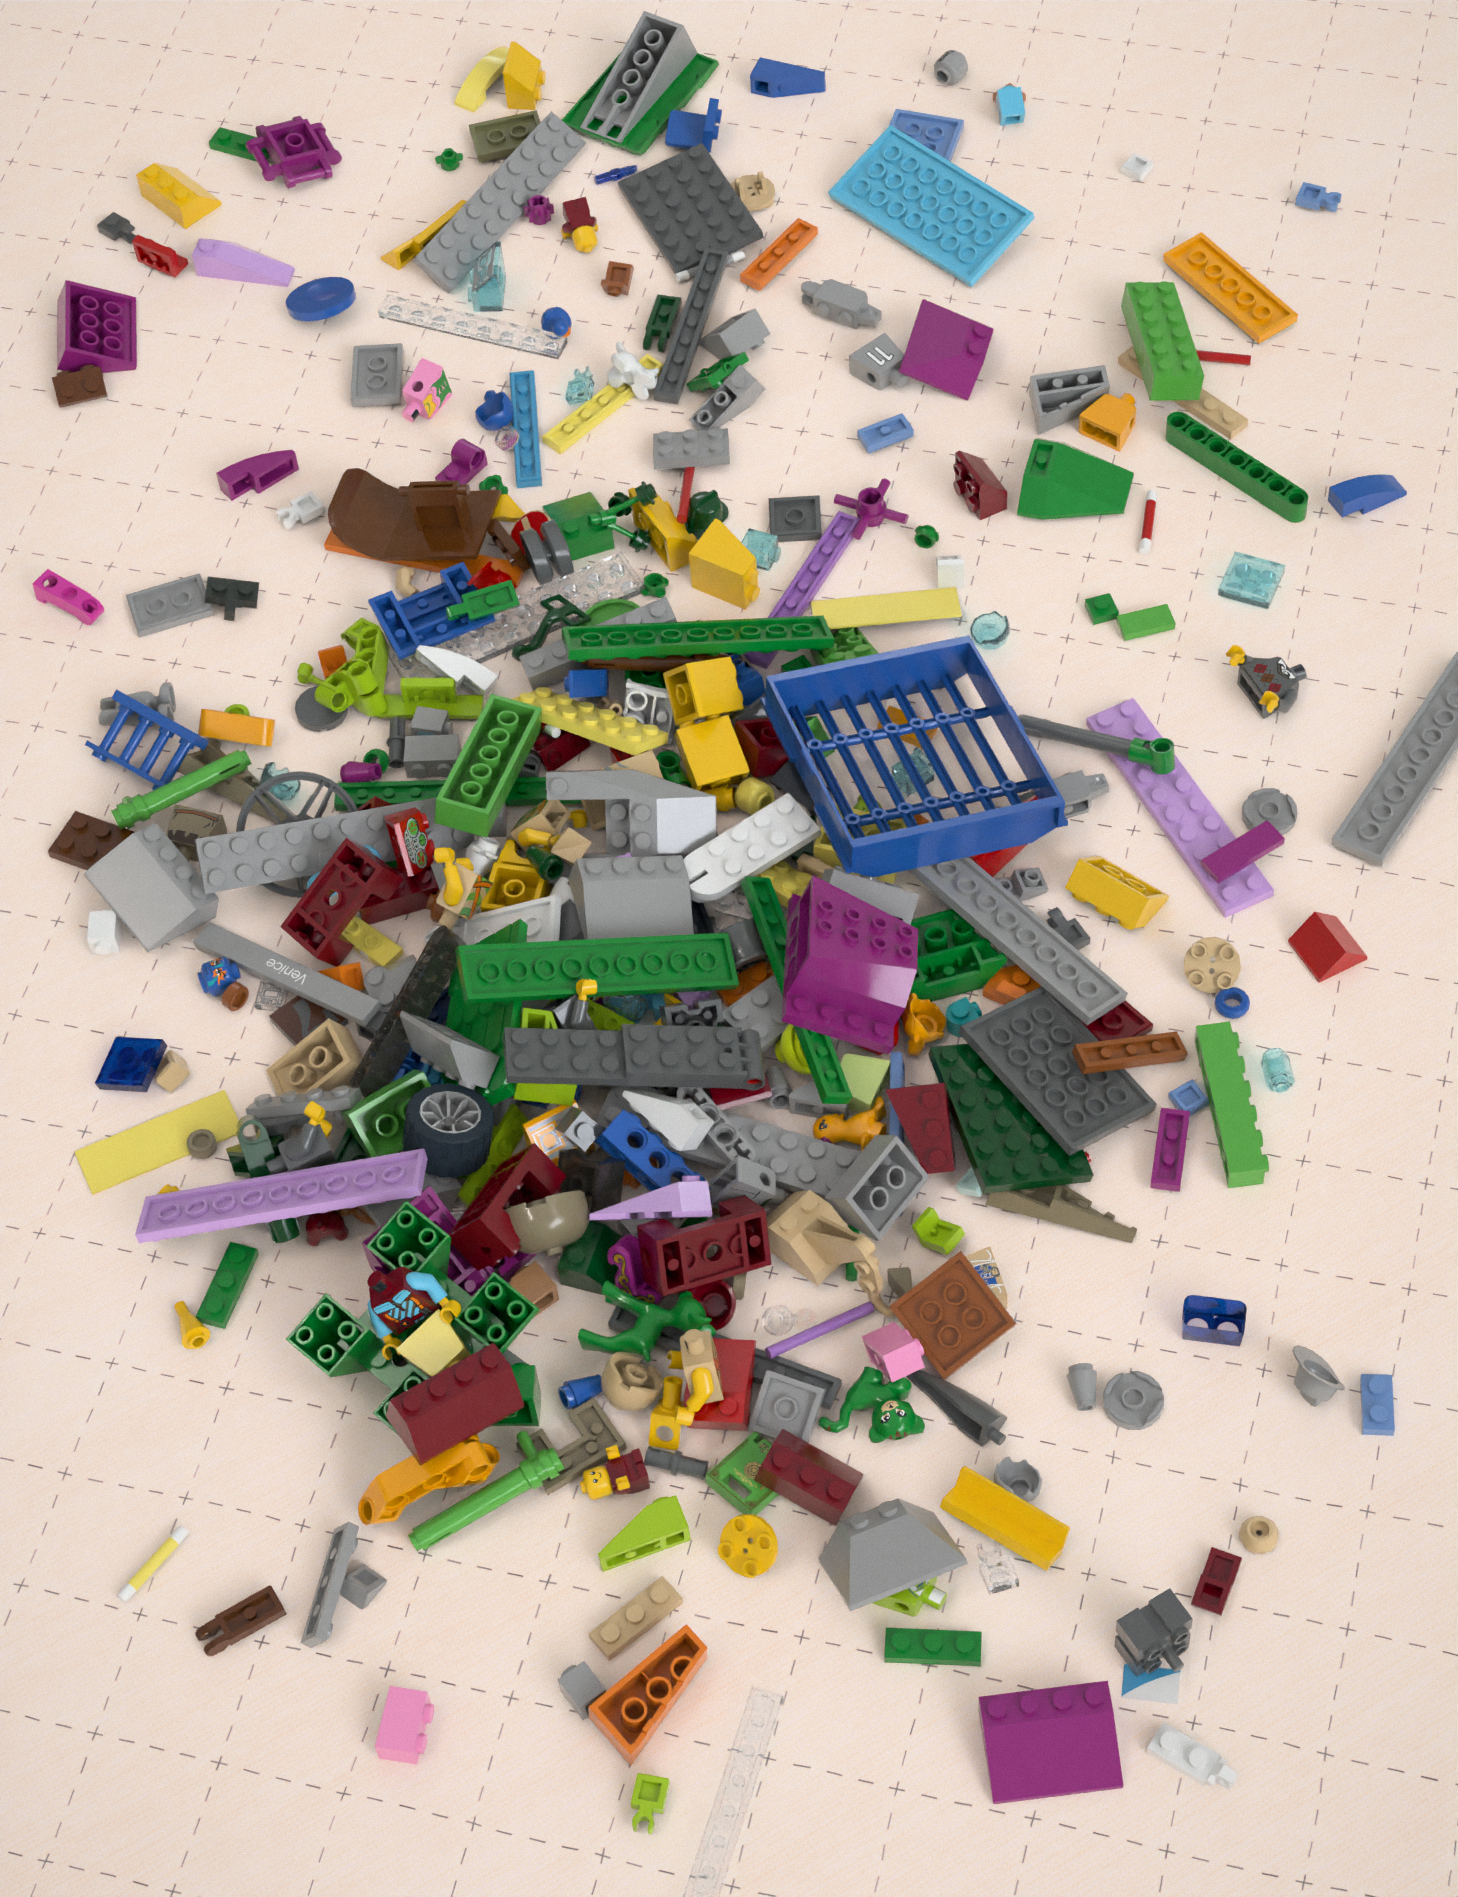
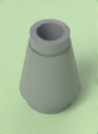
(779, 1086)
(1083, 1385)

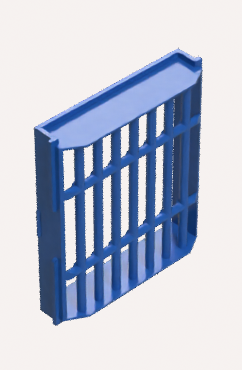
(896, 676)

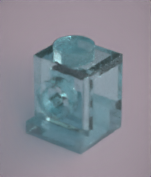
(922, 765)

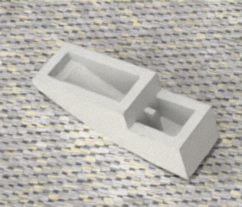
(456, 666)

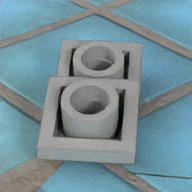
(1025, 883)

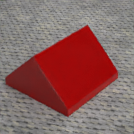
(1326, 946)

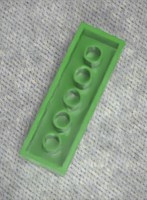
(1162, 341)
(488, 765)

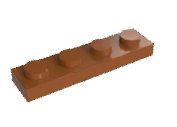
(1129, 1052)

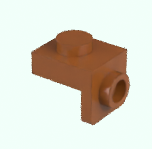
(617, 279)

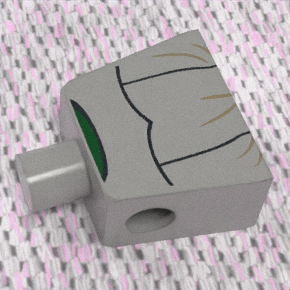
(748, 1179)

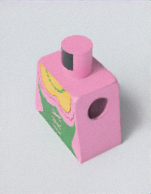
(425, 391)

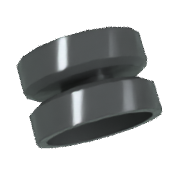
(549, 551)

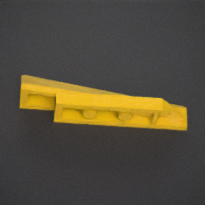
(411, 248)

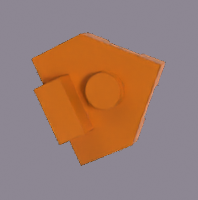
(1009, 985)

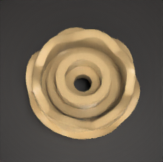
(1254, 1542)

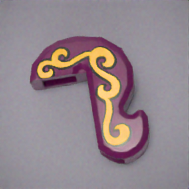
(629, 1276)

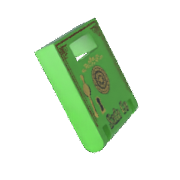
(743, 1466)

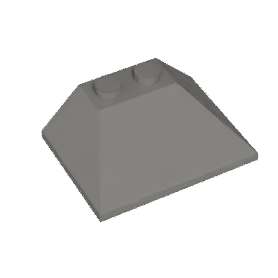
(887, 1552)

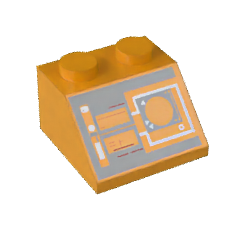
(543, 1133)

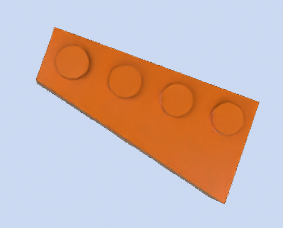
(644, 1697)

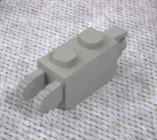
(840, 303)
(1077, 791)

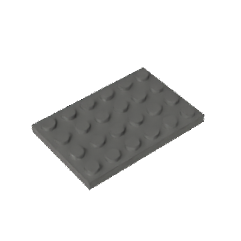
(689, 208)
(1032, 1054)

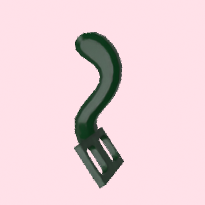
(553, 616)

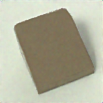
(900, 1280)

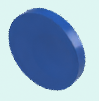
(320, 299)

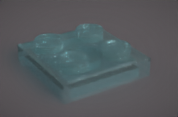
(1251, 580)

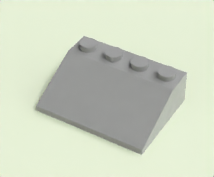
(152, 888)
(632, 896)

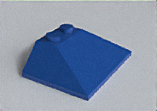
(423, 617)

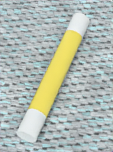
(152, 1564)

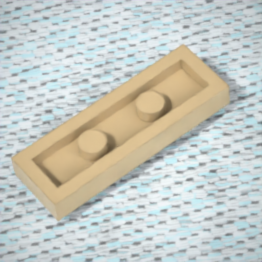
(635, 1618)

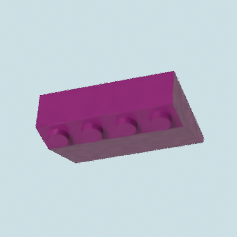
(95, 329)
(1050, 1742)

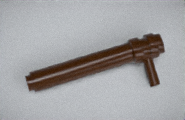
(648, 663)

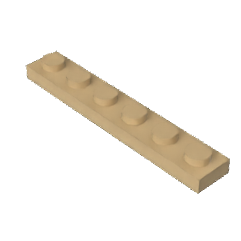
(1207, 408)

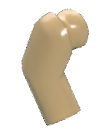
(403, 579)
(615, 705)

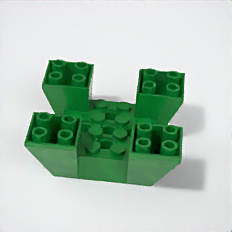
(350, 1345)

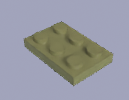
(503, 135)

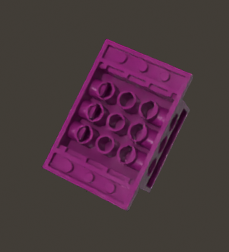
(846, 967)

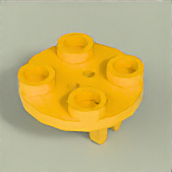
(736, 1538)

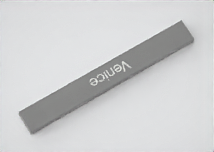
(288, 974)

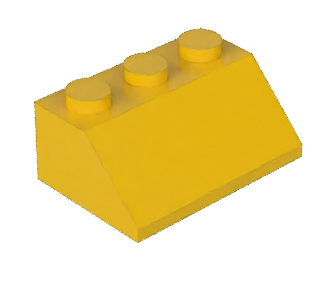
(176, 194)
(667, 535)
(1115, 892)

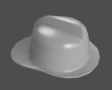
(1314, 1377)

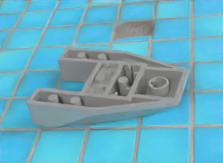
(641, 812)

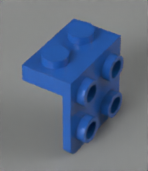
(691, 129)

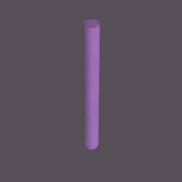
(819, 1330)

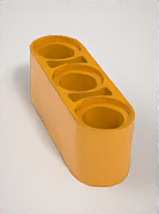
(236, 727)

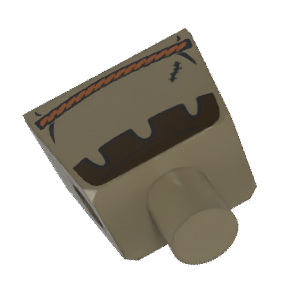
(193, 824)

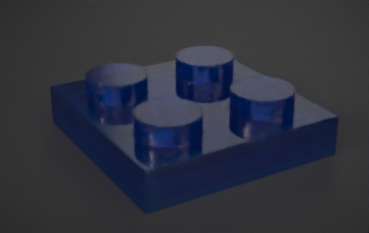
(131, 1064)

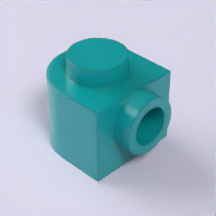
(960, 1013)

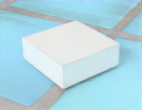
(1137, 167)

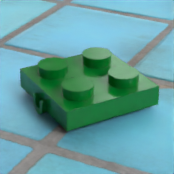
(716, 373)

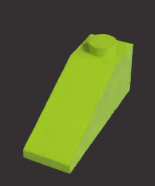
(651, 1531)

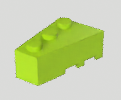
(546, 1093)

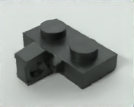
(231, 594)

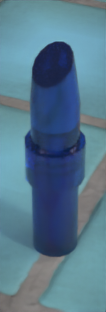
(615, 174)

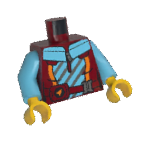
(404, 1300)

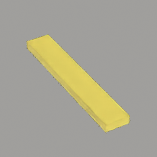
(593, 412)

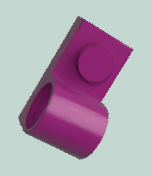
(465, 464)

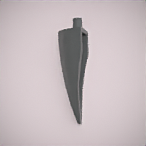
(966, 1411)

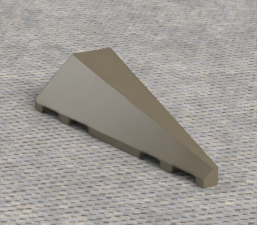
(234, 788)
(1061, 1206)

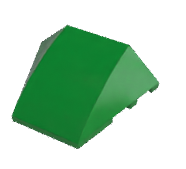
(951, 957)

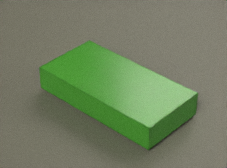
(1145, 622)

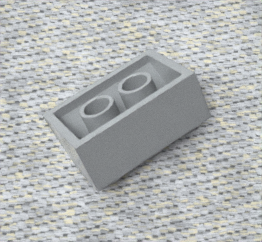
(877, 1186)

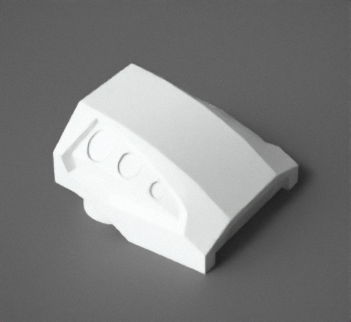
(649, 706)

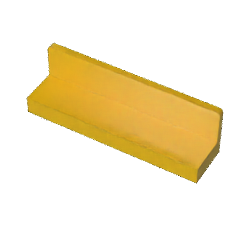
(1006, 1518)

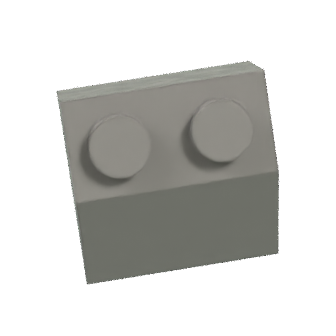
(736, 335)

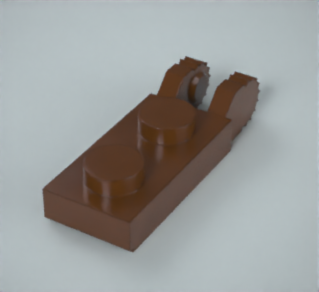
(507, 545)
(241, 1620)

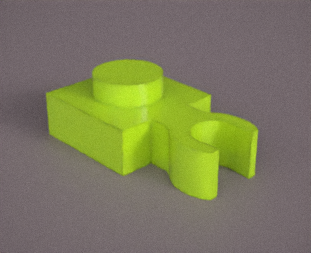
(649, 1798)

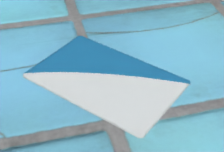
(1156, 1686)

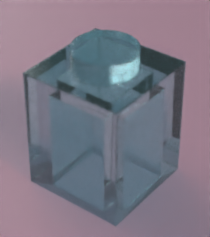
(763, 547)

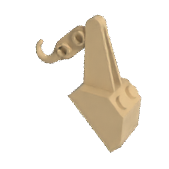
(817, 1241)

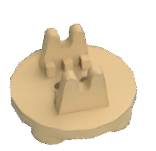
(754, 191)
(1225, 966)

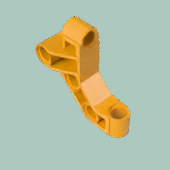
(407, 1481)

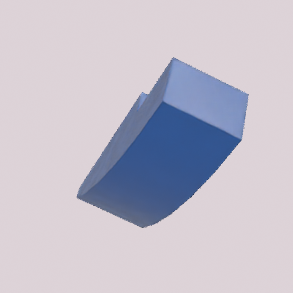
(1364, 493)

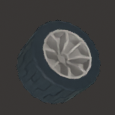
(451, 1126)

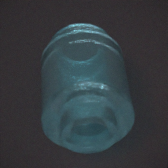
(1277, 1070)

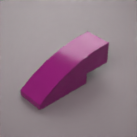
(256, 473)

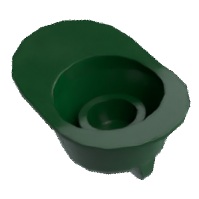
(703, 510)

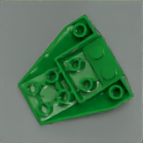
(1071, 483)

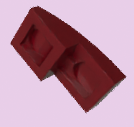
(1216, 1581)

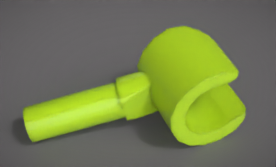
(305, 674)

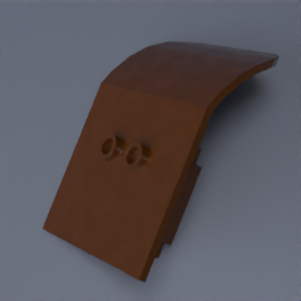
(410, 522)

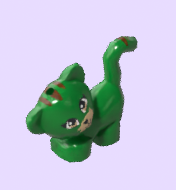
(891, 1416)

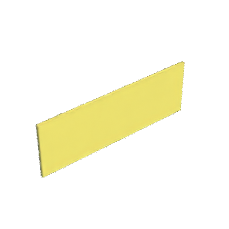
(888, 608)
(155, 1142)

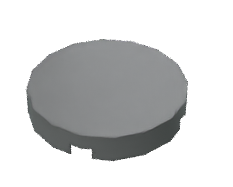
(1270, 806)
(1133, 1400)

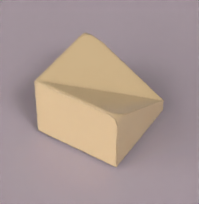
(570, 846)
(171, 1071)

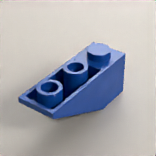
(783, 79)
(748, 678)
(587, 683)

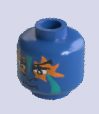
(218, 975)

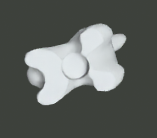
(630, 371)

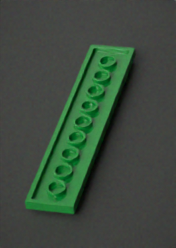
(696, 637)
(617, 965)

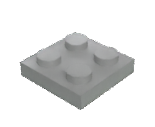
(787, 1406)

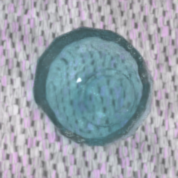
(990, 630)
(283, 791)

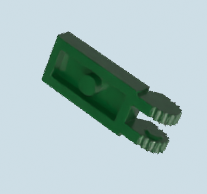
(662, 321)

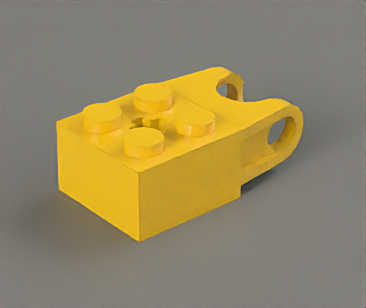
(514, 880)

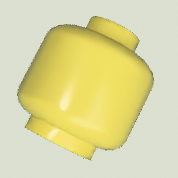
(753, 795)

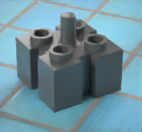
(704, 1013)
(1154, 1634)

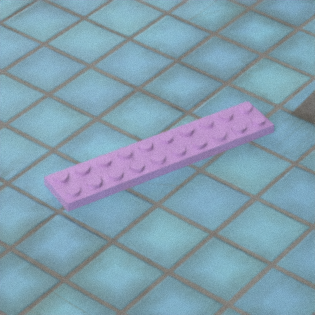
(1181, 811)
(282, 1196)

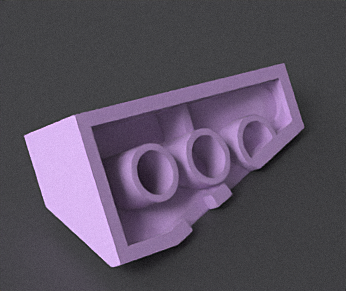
(238, 263)
(673, 1201)

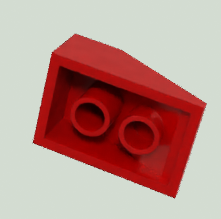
(737, 1372)

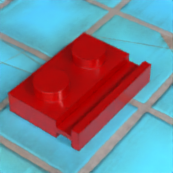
(488, 576)

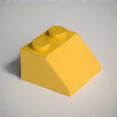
(522, 78)

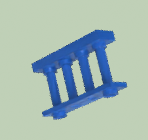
(147, 718)

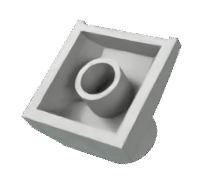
(387, 982)

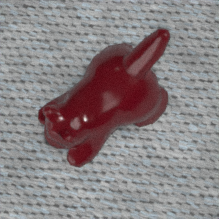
(324, 1226)

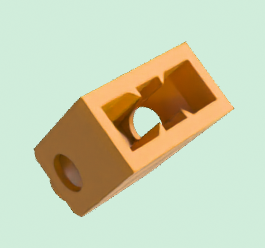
(1109, 420)

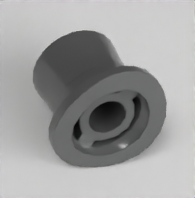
(745, 943)

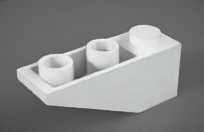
(676, 1119)

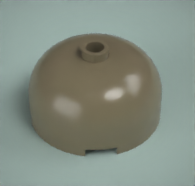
(550, 1222)

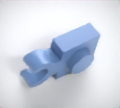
(1314, 196)

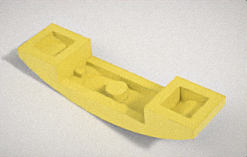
(481, 77)

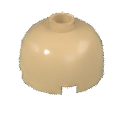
(629, 1383)

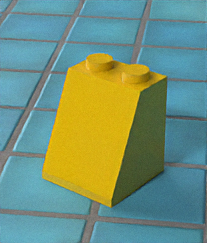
(724, 567)
(703, 690)
(711, 753)

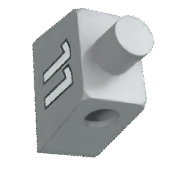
(878, 364)

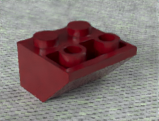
(978, 485)

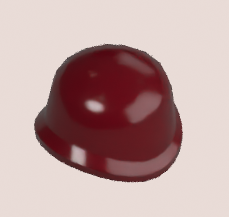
(718, 1302)

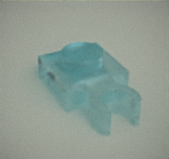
(580, 388)

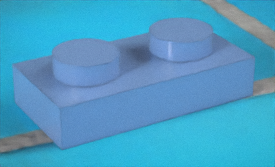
(885, 433)
(1377, 1404)

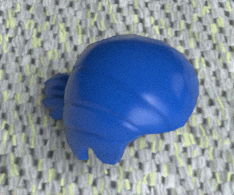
(495, 412)

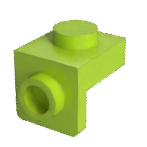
(937, 1233)

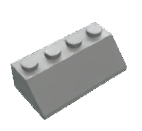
(449, 1051)

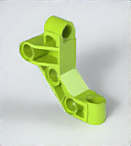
(361, 677)

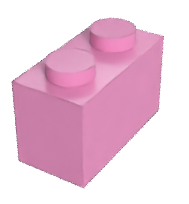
(894, 1351)
(404, 1725)

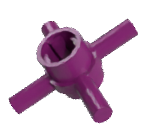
(870, 508)

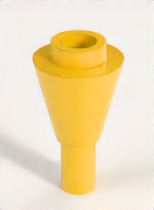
(193, 1332)

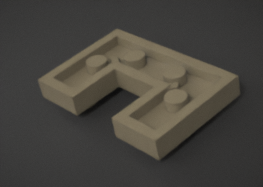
(584, 1452)

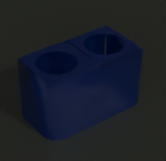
(1205, 1309)

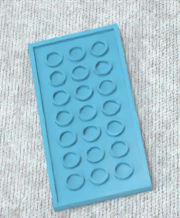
(931, 205)

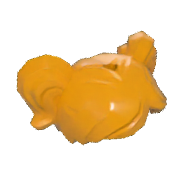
(922, 1023)

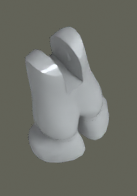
(163, 704)

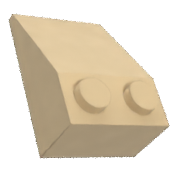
(320, 1060)

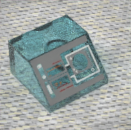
(488, 280)

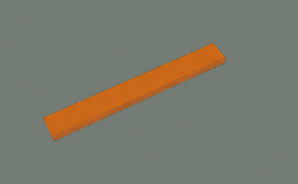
(334, 544)

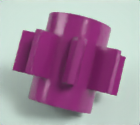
(539, 210)

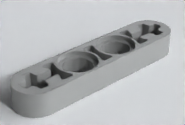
(721, 1125)

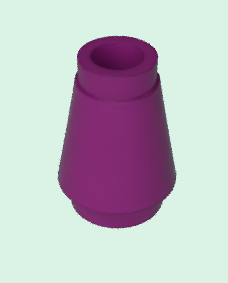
(360, 772)

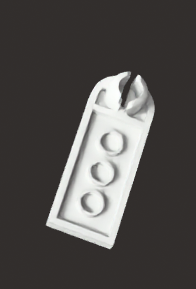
(749, 848)
(539, 914)

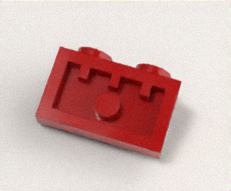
(158, 256)

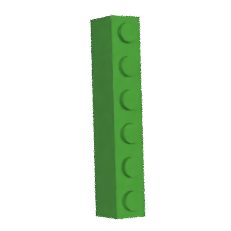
(1230, 1105)

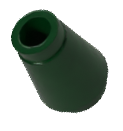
(545, 863)

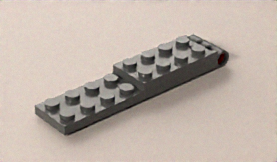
(636, 1056)

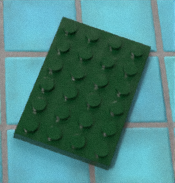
(998, 1132)

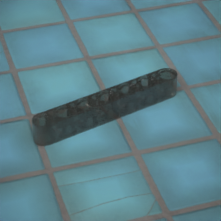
(417, 998)

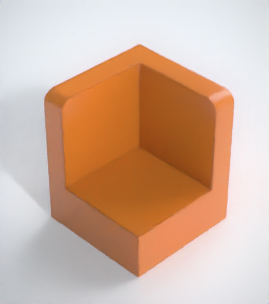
(347, 974)

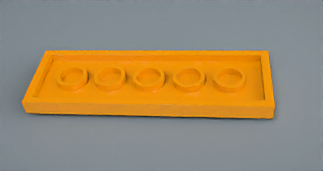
(1230, 287)

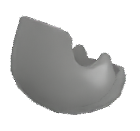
(1018, 1478)

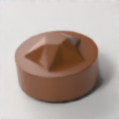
(235, 996)

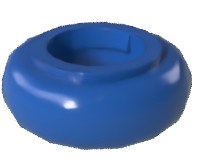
(1229, 1011)

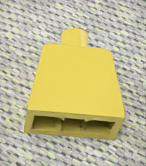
(433, 1346)

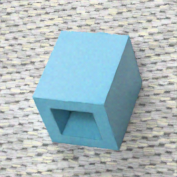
(1010, 105)

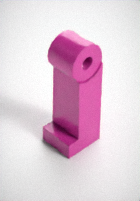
(67, 597)

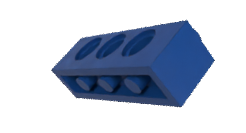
(614, 1142)

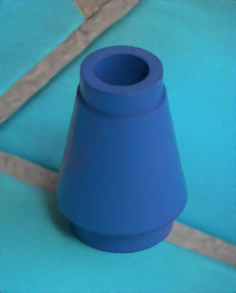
(579, 1391)

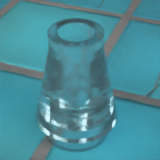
(629, 1006)

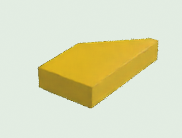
(507, 510)

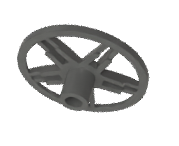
(285, 777)

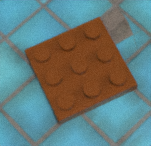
(953, 1315)

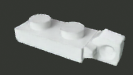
(1191, 1758)

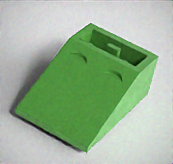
(847, 644)

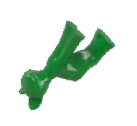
(651, 1321)

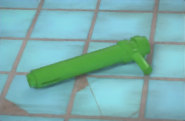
(142, 807)
(530, 1474)

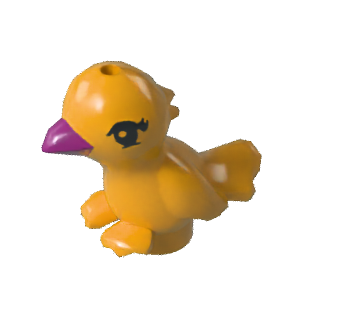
(857, 1129)

